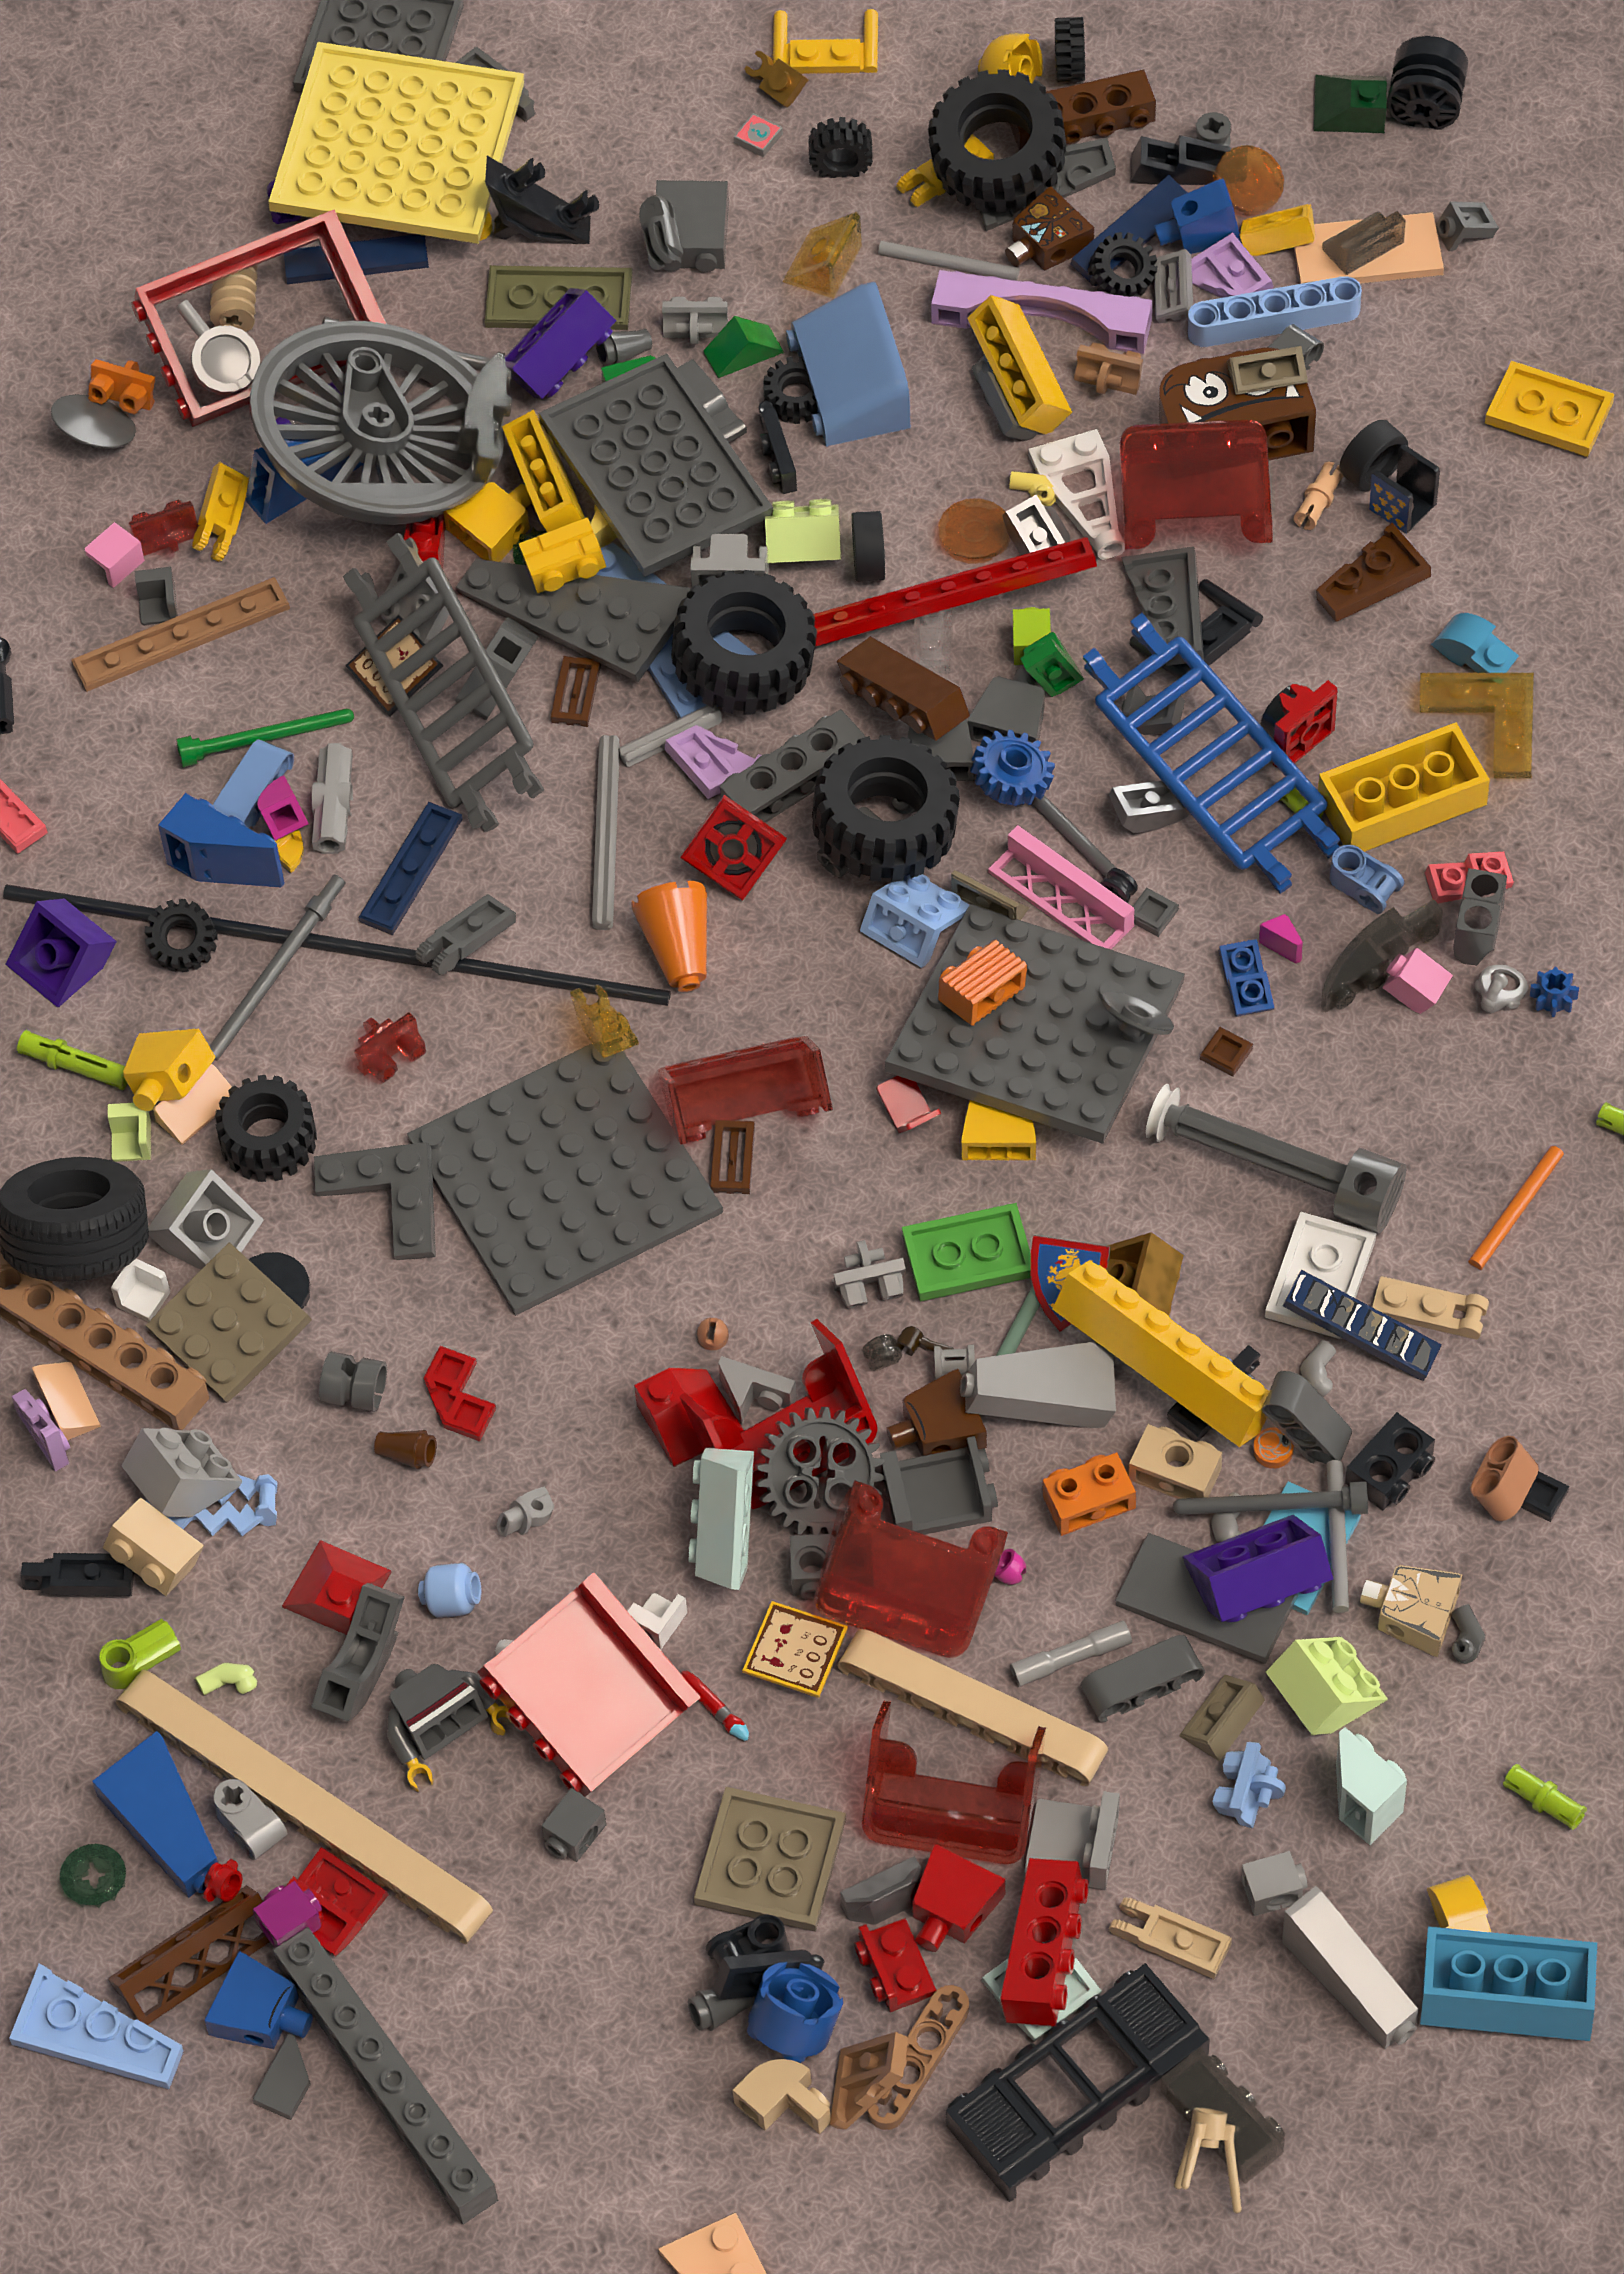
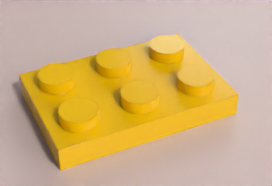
(1549, 408)

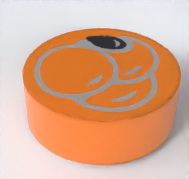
(1272, 1448)

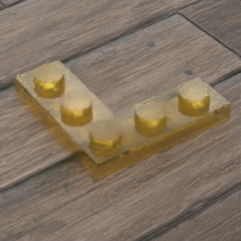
(1498, 693)

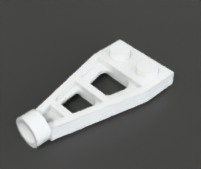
(1072, 456)

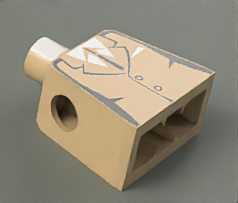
(1415, 1605)

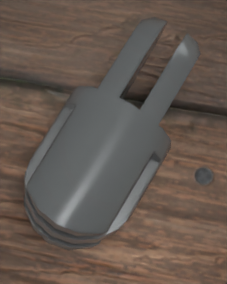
(660, 231)

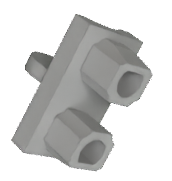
(694, 318)
(852, 1282)

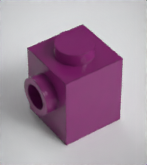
(287, 1913)

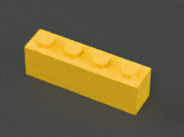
(1019, 365)
(542, 472)

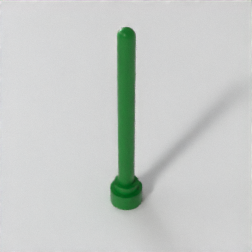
(194, 750)

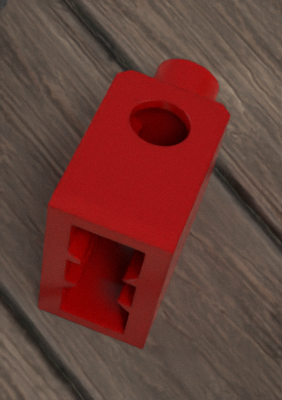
(954, 1898)

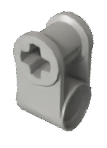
(250, 1822)

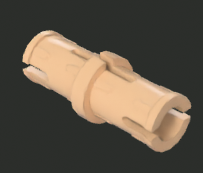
(1318, 496)

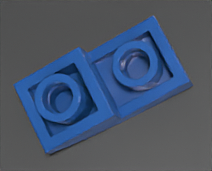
(1246, 977)

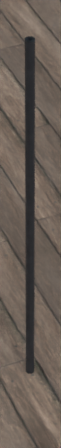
(354, 947)

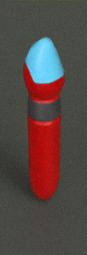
(732, 1723)

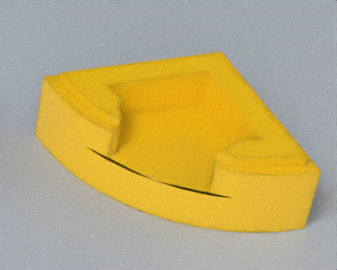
(290, 850)

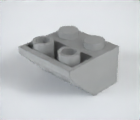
(179, 1470)

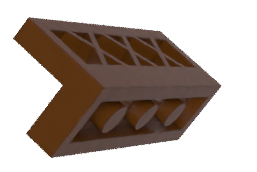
(181, 1947)

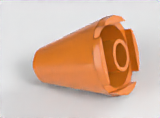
(676, 931)

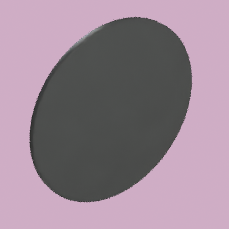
(92, 422)

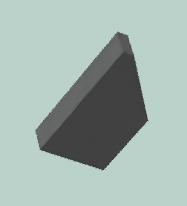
(284, 2082)

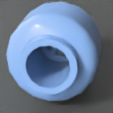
(450, 1590)

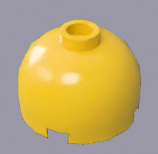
(1013, 53)

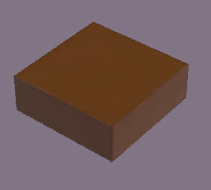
(1226, 1051)

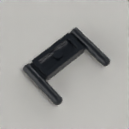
(1219, 630)

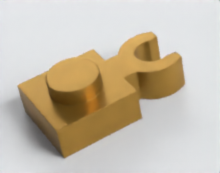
(778, 79)

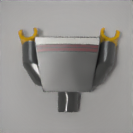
(435, 1711)

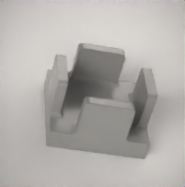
(727, 553)

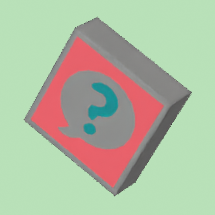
(758, 135)

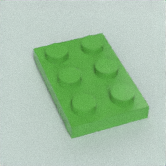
(967, 1251)

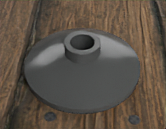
(1136, 1015)

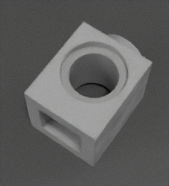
(1273, 1883)

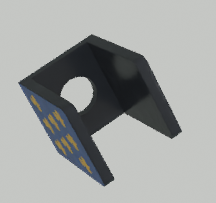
(1415, 483)

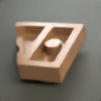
(865, 2075)

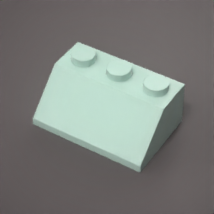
(722, 1516)

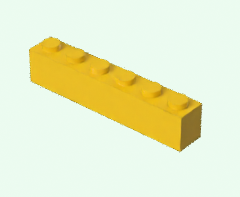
(1163, 1352)

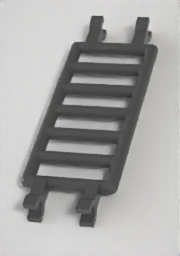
(423, 737)

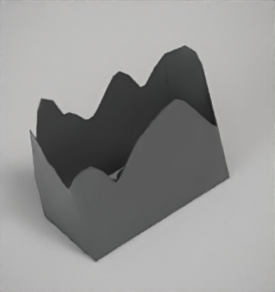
(1474, 944)

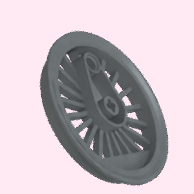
(367, 420)

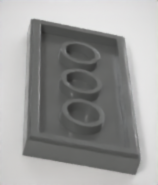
(1165, 1593)

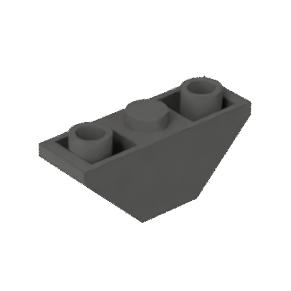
(507, 654)

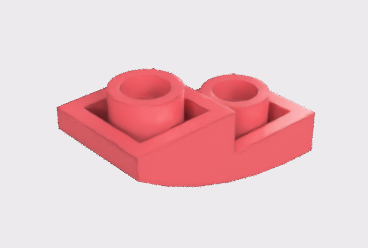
(1448, 879)

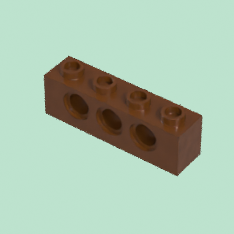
(1101, 107)

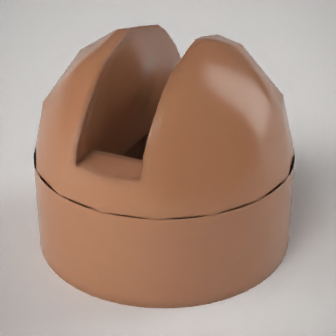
(720, 1334)

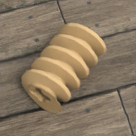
(234, 300)

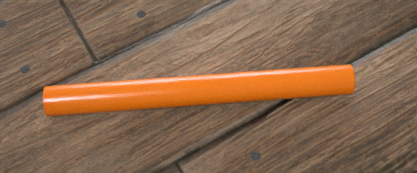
(1516, 1207)

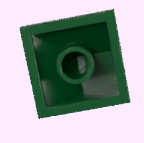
(1350, 103)

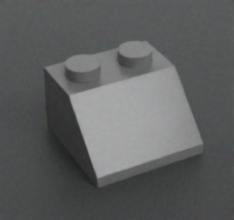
(203, 1219)

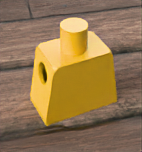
(490, 520)
(166, 1065)
(996, 1135)

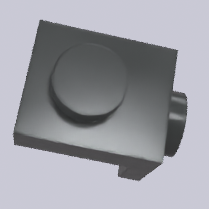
(1162, 720)

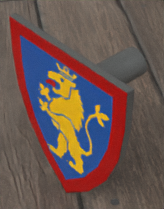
(1052, 1262)

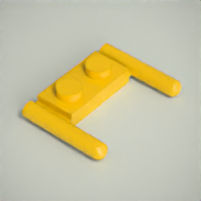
(828, 54)

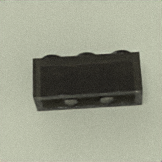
(1204, 2083)

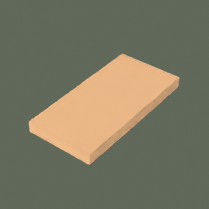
(1413, 259)

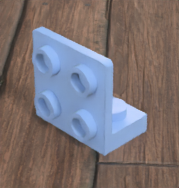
(911, 916)

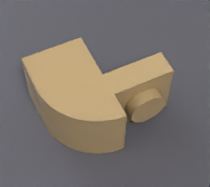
(780, 2085)

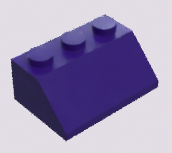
(559, 343)
(1259, 1568)

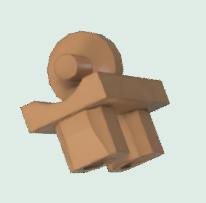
(1108, 369)

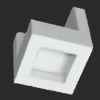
(140, 1290)
(659, 1617)

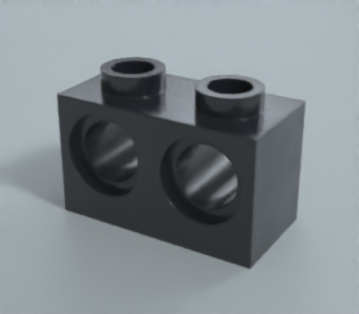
(1382, 1458)

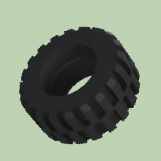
(988, 101)
(751, 605)
(894, 771)

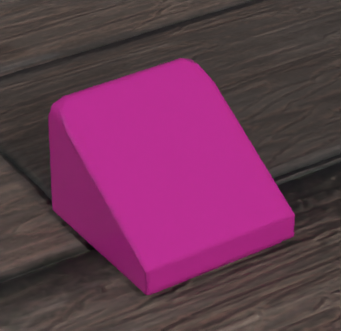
(1281, 938)

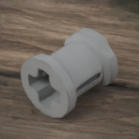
(953, 1359)

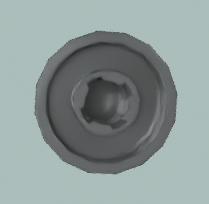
(352, 1381)

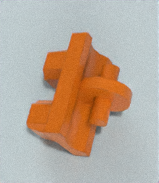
(121, 384)

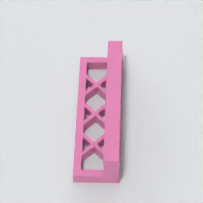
(1067, 879)

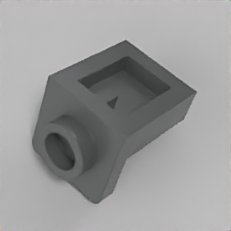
(1465, 221)

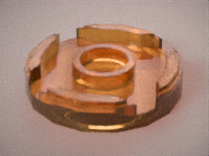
(1251, 179)
(973, 531)

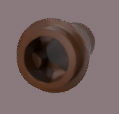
(407, 1447)

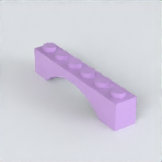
(1114, 320)

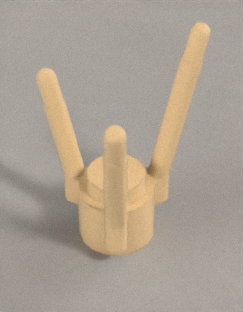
(1207, 2130)

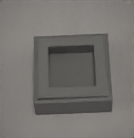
(1154, 911)

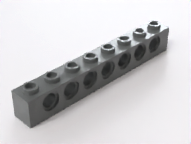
(386, 2076)

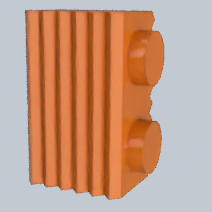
(982, 982)

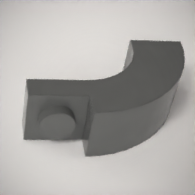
(367, 1647)

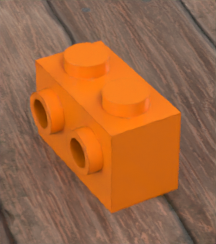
(1088, 1493)

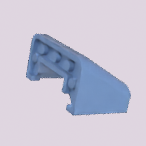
(852, 367)

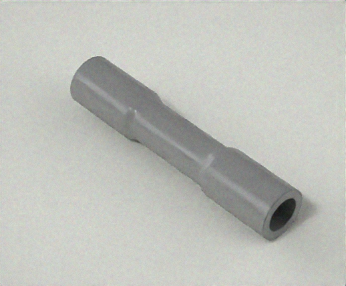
(1094, 1644)

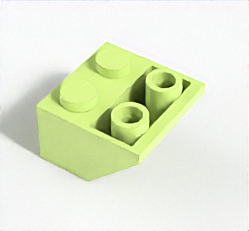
(803, 532)
(1325, 1683)

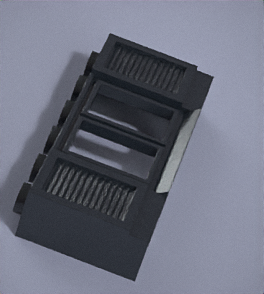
(1012, 2135)

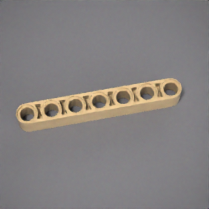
(971, 1704)

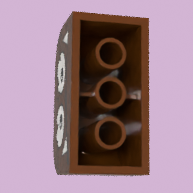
(1205, 393)

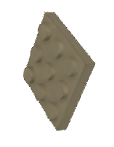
(228, 1322)
(770, 1858)

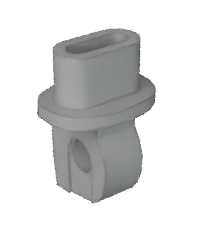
(523, 1516)

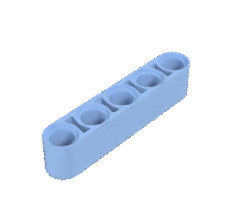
(1273, 310)

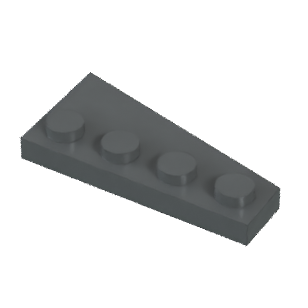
(1083, 167)
(1168, 594)

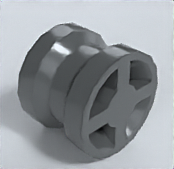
(1216, 123)

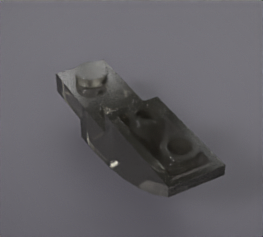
(483, 417)
(1368, 954)

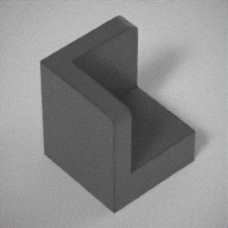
(156, 595)

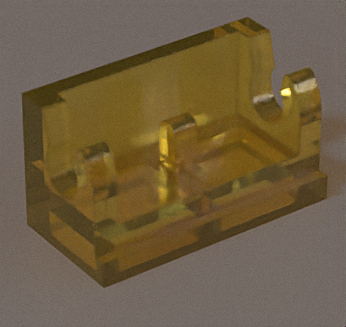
(603, 1024)

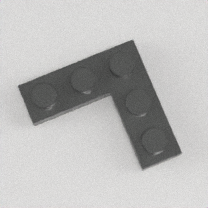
(399, 1168)

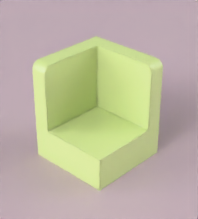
(129, 1132)

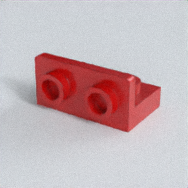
(896, 1964)

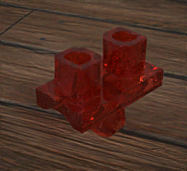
(165, 528)
(386, 1040)

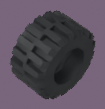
(269, 1153)

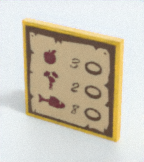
(795, 1649)

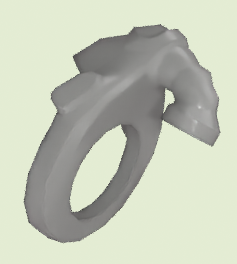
(1492, 993)

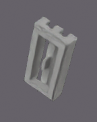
(1184, 296)

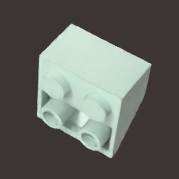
(1367, 1787)

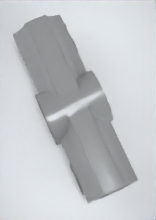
(332, 799)

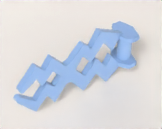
(247, 1518)

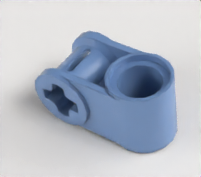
(1370, 880)

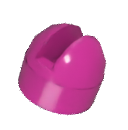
(1010, 1567)

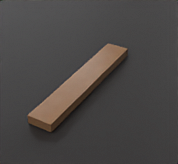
(180, 634)

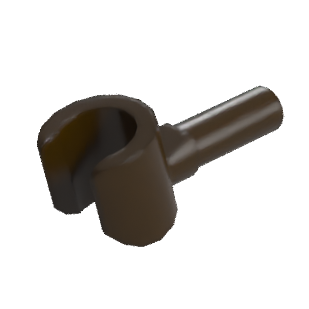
(914, 1338)

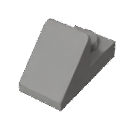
(748, 1383)

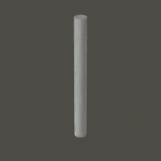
(948, 261)
(1337, 1535)

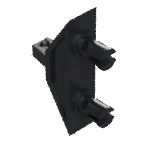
(534, 210)

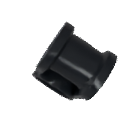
(748, 1939)

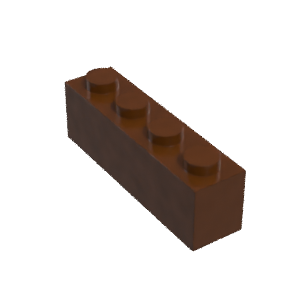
(902, 688)

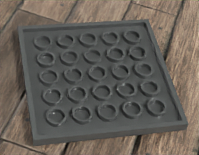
(1049, 1047)
(565, 1175)

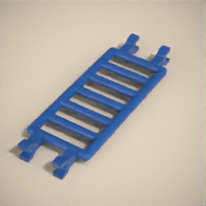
(1173, 779)

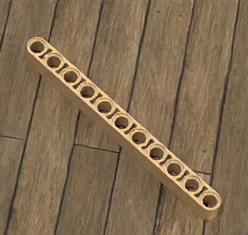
(307, 1805)

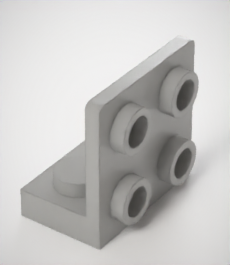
(1077, 1834)

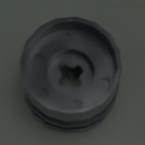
(1427, 82)

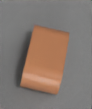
(1504, 1478)

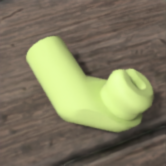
(225, 1674)

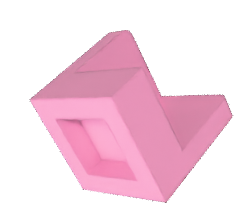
(116, 553)

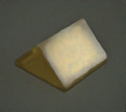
(826, 256)

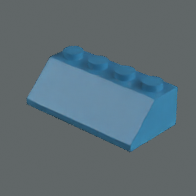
(1509, 1983)

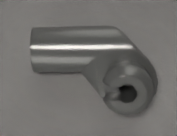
(1471, 1636)

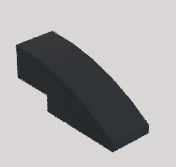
(1186, 161)

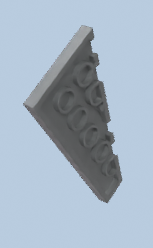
(597, 616)

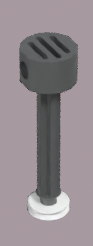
(1346, 1181)

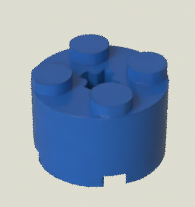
(795, 2010)

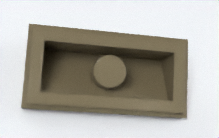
(1267, 370)
(986, 897)
(1223, 1716)

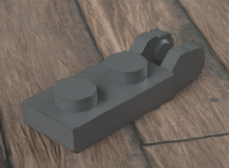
(465, 933)

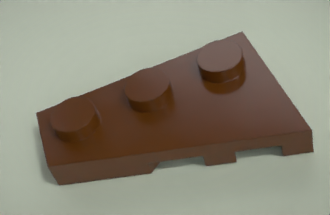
(1377, 574)

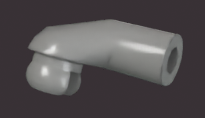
(1314, 1367)
(1225, 1524)

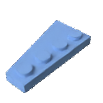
(81, 2029)

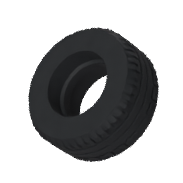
(72, 1219)

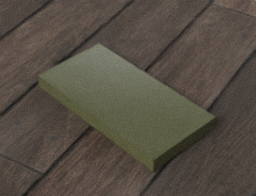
(526, 293)

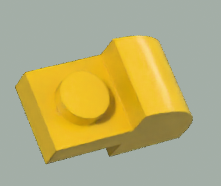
(1459, 1905)

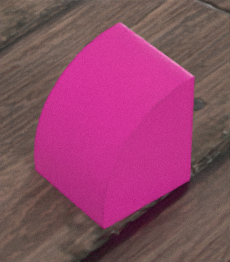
(281, 808)

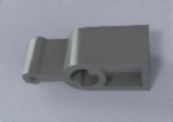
(713, 401)

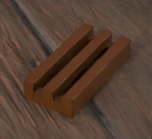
(571, 716)
(731, 1186)

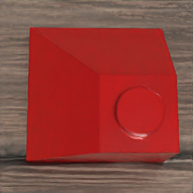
(666, 1416)
(332, 1585)

